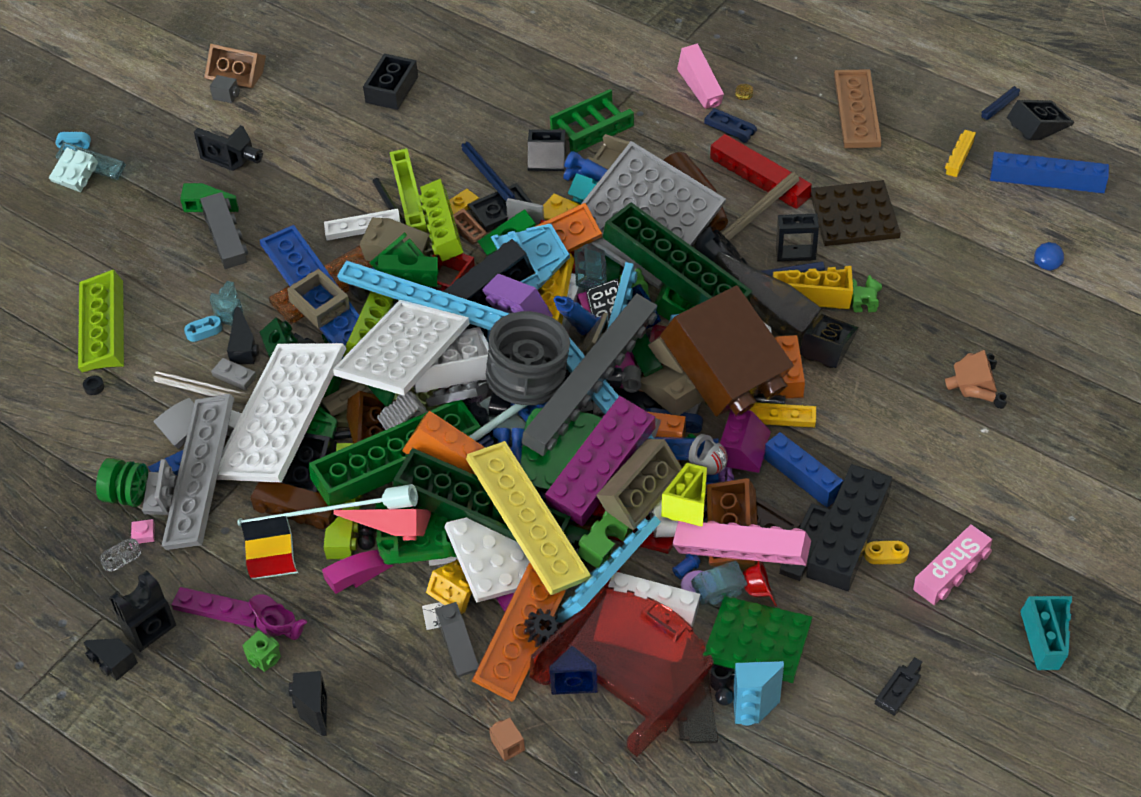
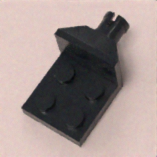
(226, 152)

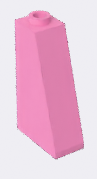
(699, 76)

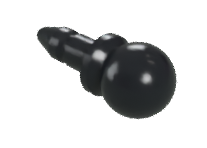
(366, 540)

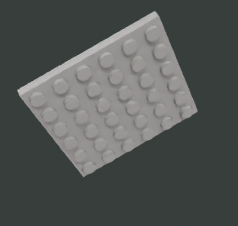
(659, 191)

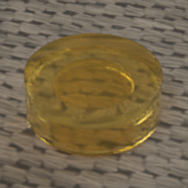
(744, 92)

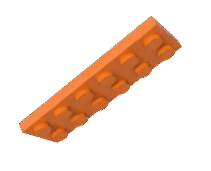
(509, 651)

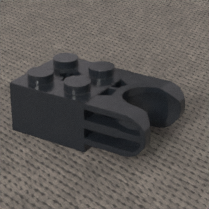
(144, 612)

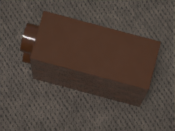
(728, 352)

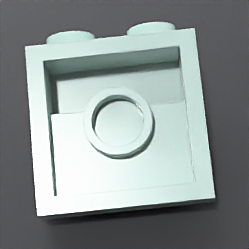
(74, 169)

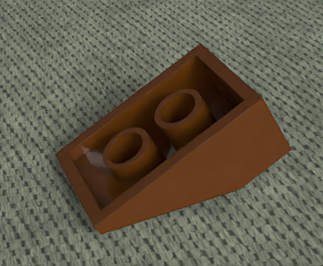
(362, 415)

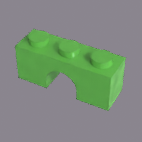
(595, 546)

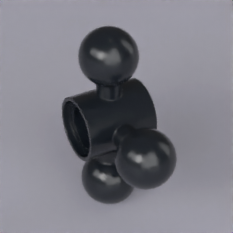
(721, 685)

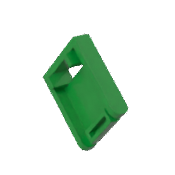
(406, 251)

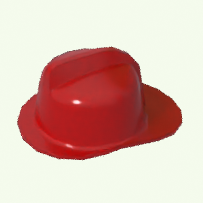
(758, 581)

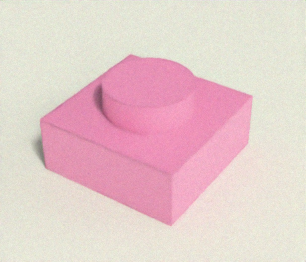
(143, 531)

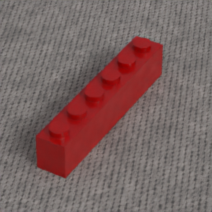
(757, 169)

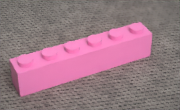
(743, 542)

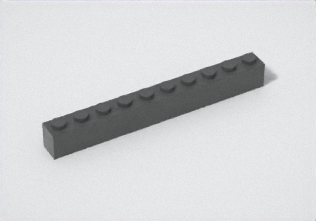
(589, 375)

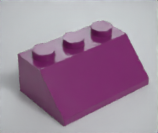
(745, 441)

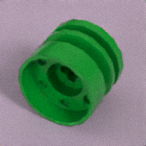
(122, 482)

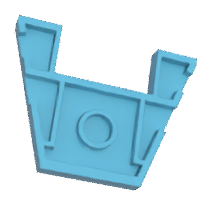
(543, 250)

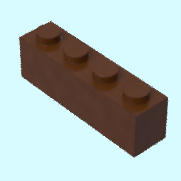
(283, 498)

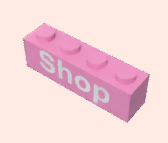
(952, 565)

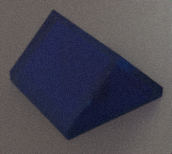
(573, 674)

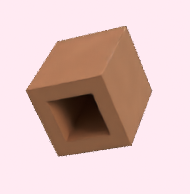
(507, 739)

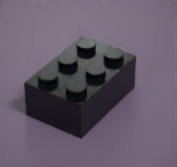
(390, 81)

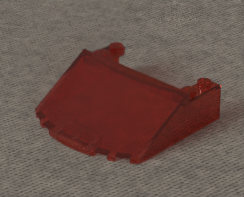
(640, 656)

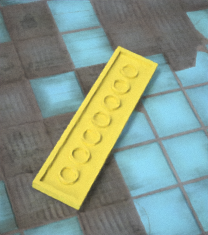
(528, 518)

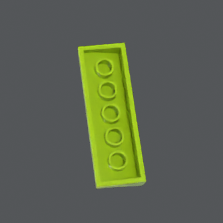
(101, 322)

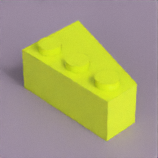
(686, 495)

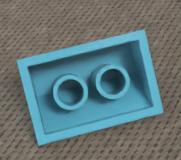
(756, 690)

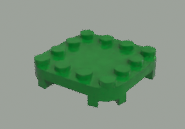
(546, 469)
(431, 546)

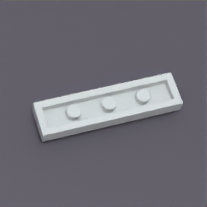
(355, 225)

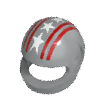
(713, 455)

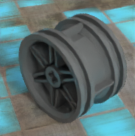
(527, 357)

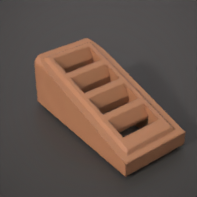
(464, 216)

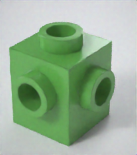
(262, 651)

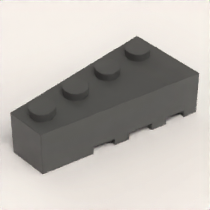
(223, 230)

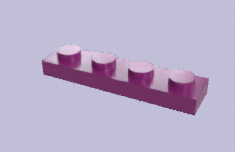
(214, 607)

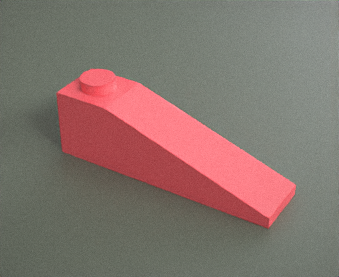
(396, 522)

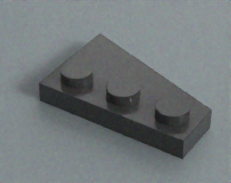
(457, 393)

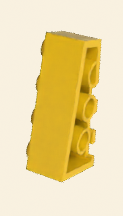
(824, 288)

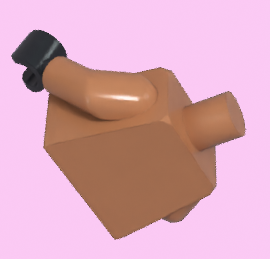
(976, 378)

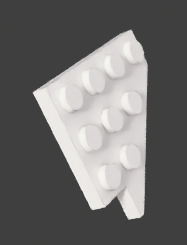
(488, 559)

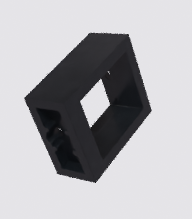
(787, 225)

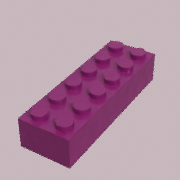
(599, 459)

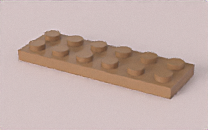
(857, 109)

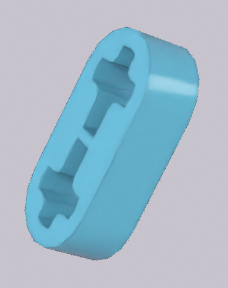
(78, 139)
(203, 328)

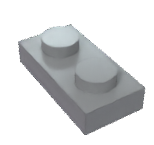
(234, 374)

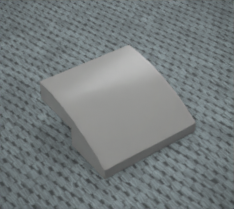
(176, 422)

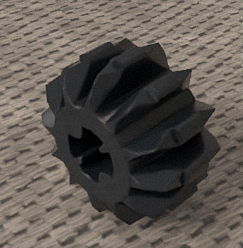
(537, 621)

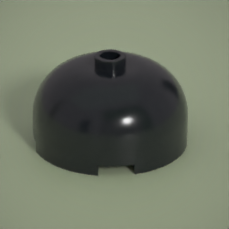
(712, 242)

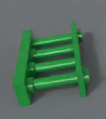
(592, 134)

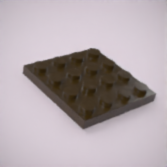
(854, 213)

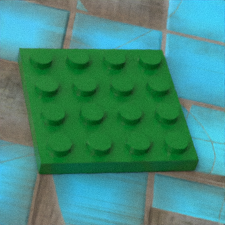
(758, 634)

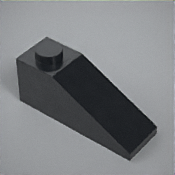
(241, 342)

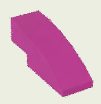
(354, 570)

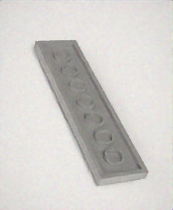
(198, 472)

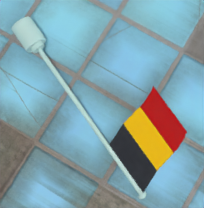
(270, 537)

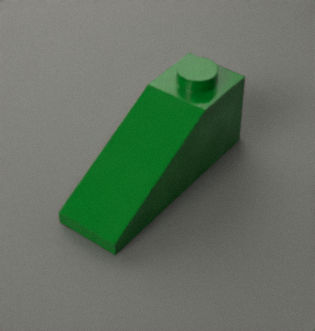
(193, 192)

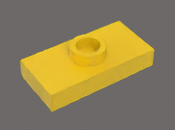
(462, 200)

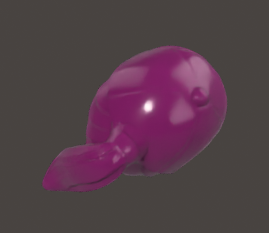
(274, 618)

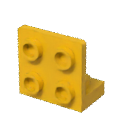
(450, 585)

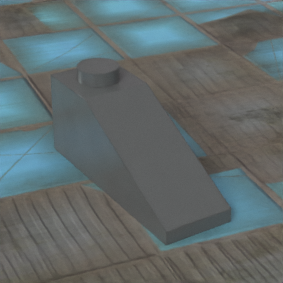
(456, 639)

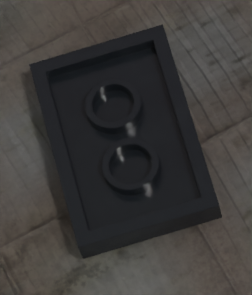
(492, 209)

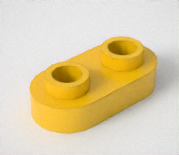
(887, 552)

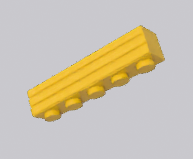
(960, 153)

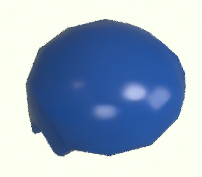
(1049, 256)

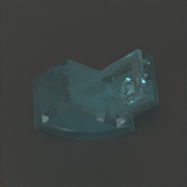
(224, 303)

